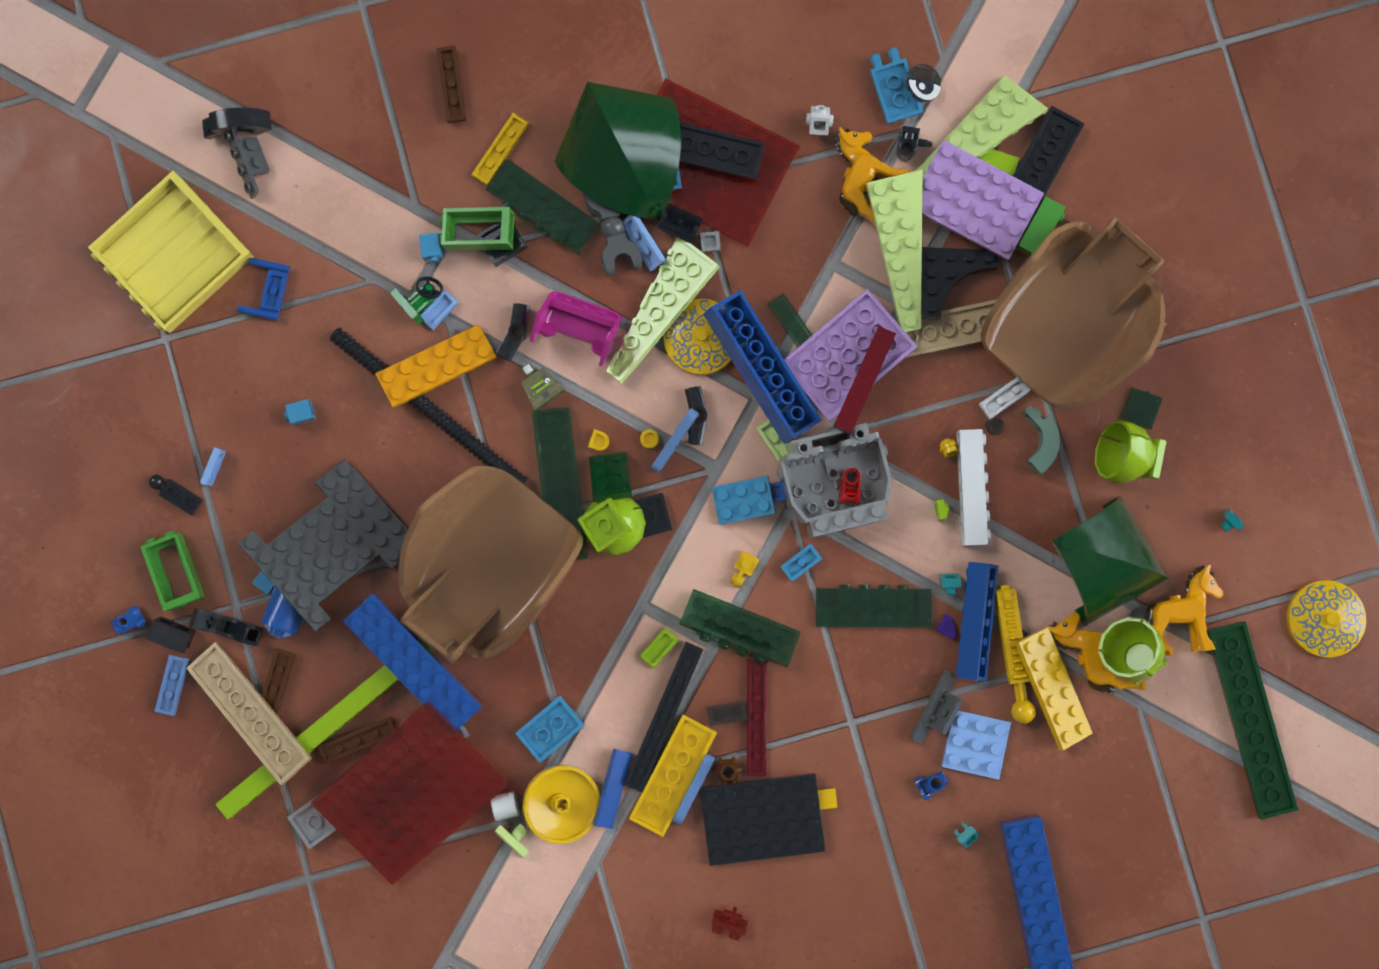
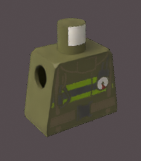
(540, 387)

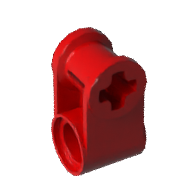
(850, 488)

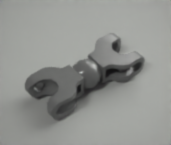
(616, 241)

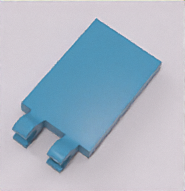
(891, 88)

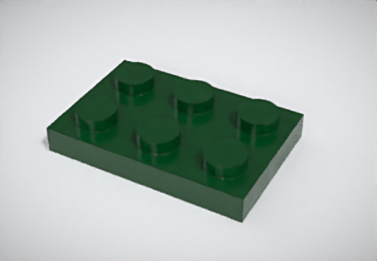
(610, 476)

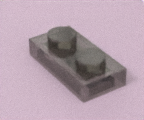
(727, 713)

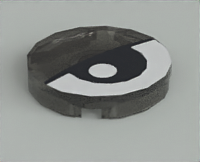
(923, 82)

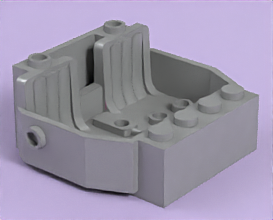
(810, 486)

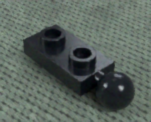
(176, 494)

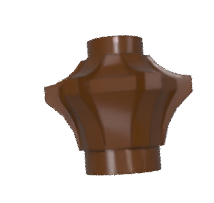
(732, 776)

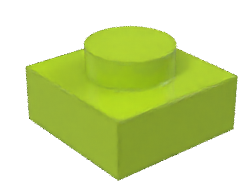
(941, 509)

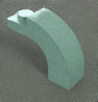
(1048, 440)

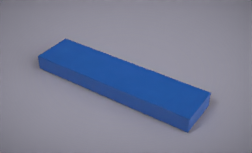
(612, 788)

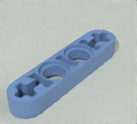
(674, 441)
(693, 789)

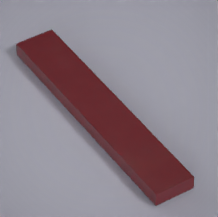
(864, 380)
(756, 718)

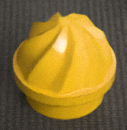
(948, 448)

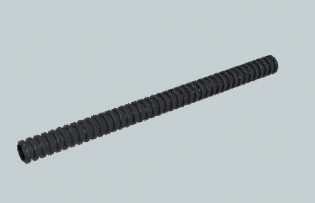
(427, 408)

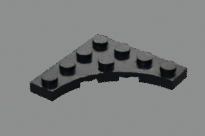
(944, 269)

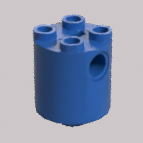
(281, 617)

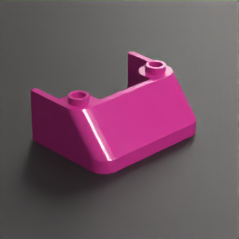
(579, 320)

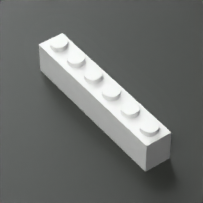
(972, 487)

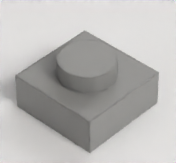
(710, 242)

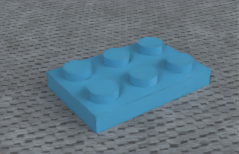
(743, 500)
(550, 729)

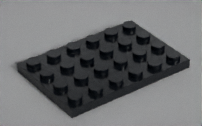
(762, 819)

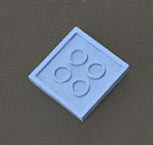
(976, 744)

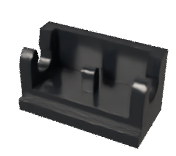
(680, 223)
(171, 634)

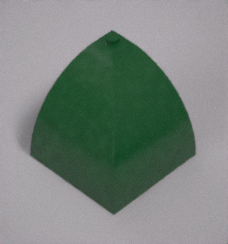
(623, 149)
(1108, 561)

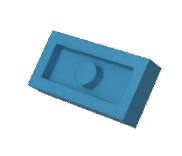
(801, 562)

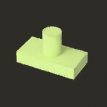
(513, 839)

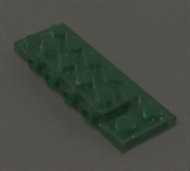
(542, 207)
(873, 607)
(739, 629)

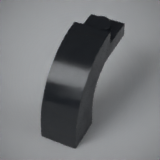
(236, 120)
(226, 626)

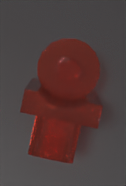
(731, 921)

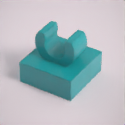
(1231, 520)
(950, 581)
(967, 837)

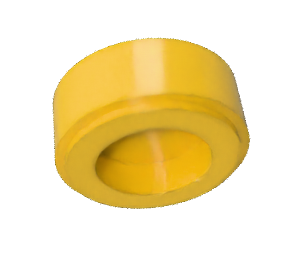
(649, 439)

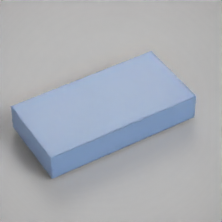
(438, 310)
(213, 467)

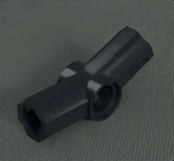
(518, 321)
(696, 402)

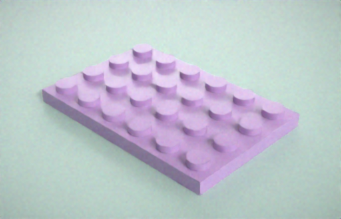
(977, 200)
(833, 355)

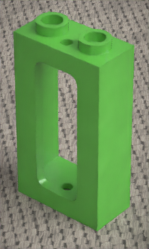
(455, 216)
(158, 574)

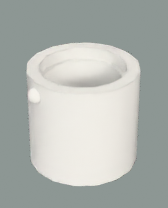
(505, 806)

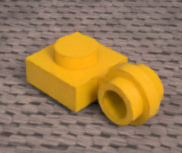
(745, 564)

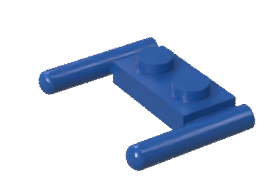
(273, 290)

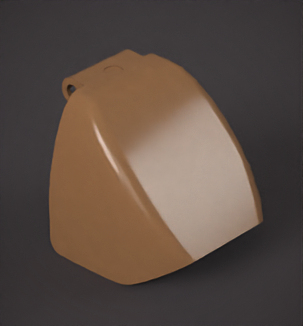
(1079, 313)
(482, 563)

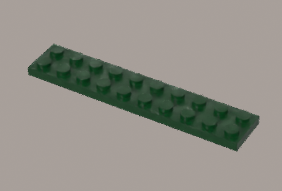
(1252, 720)

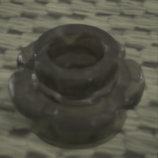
(999, 426)

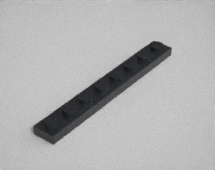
(663, 717)

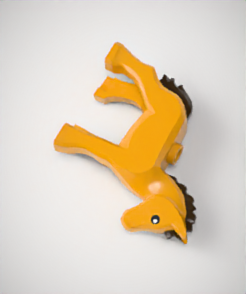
(864, 170)
(1188, 610)
(1088, 641)

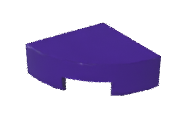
(947, 627)

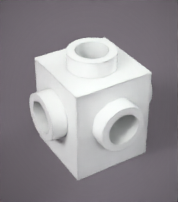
(819, 120)

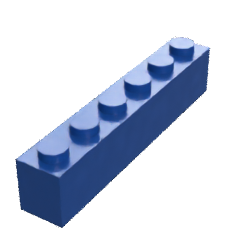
(977, 621)

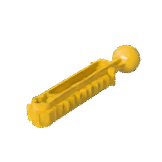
(1011, 632)

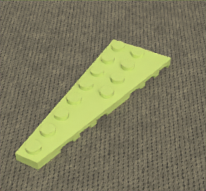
(993, 120)
(898, 222)
(674, 288)

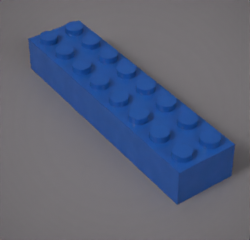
(762, 366)
(411, 661)
(1035, 893)

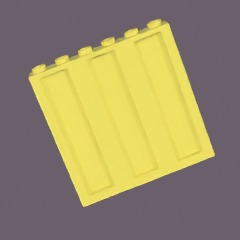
(170, 252)

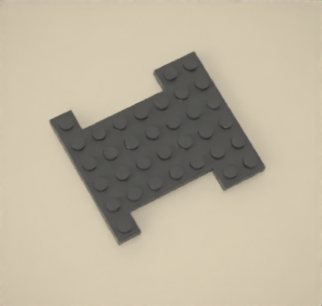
(329, 543)

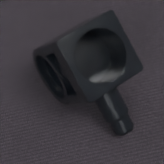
(909, 137)

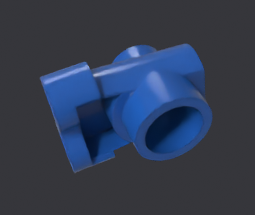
(133, 619)
(928, 786)

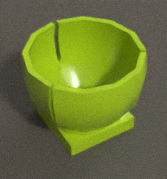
(1130, 459)
(613, 525)
(1132, 650)

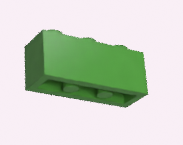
(1041, 226)

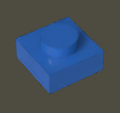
(778, 492)

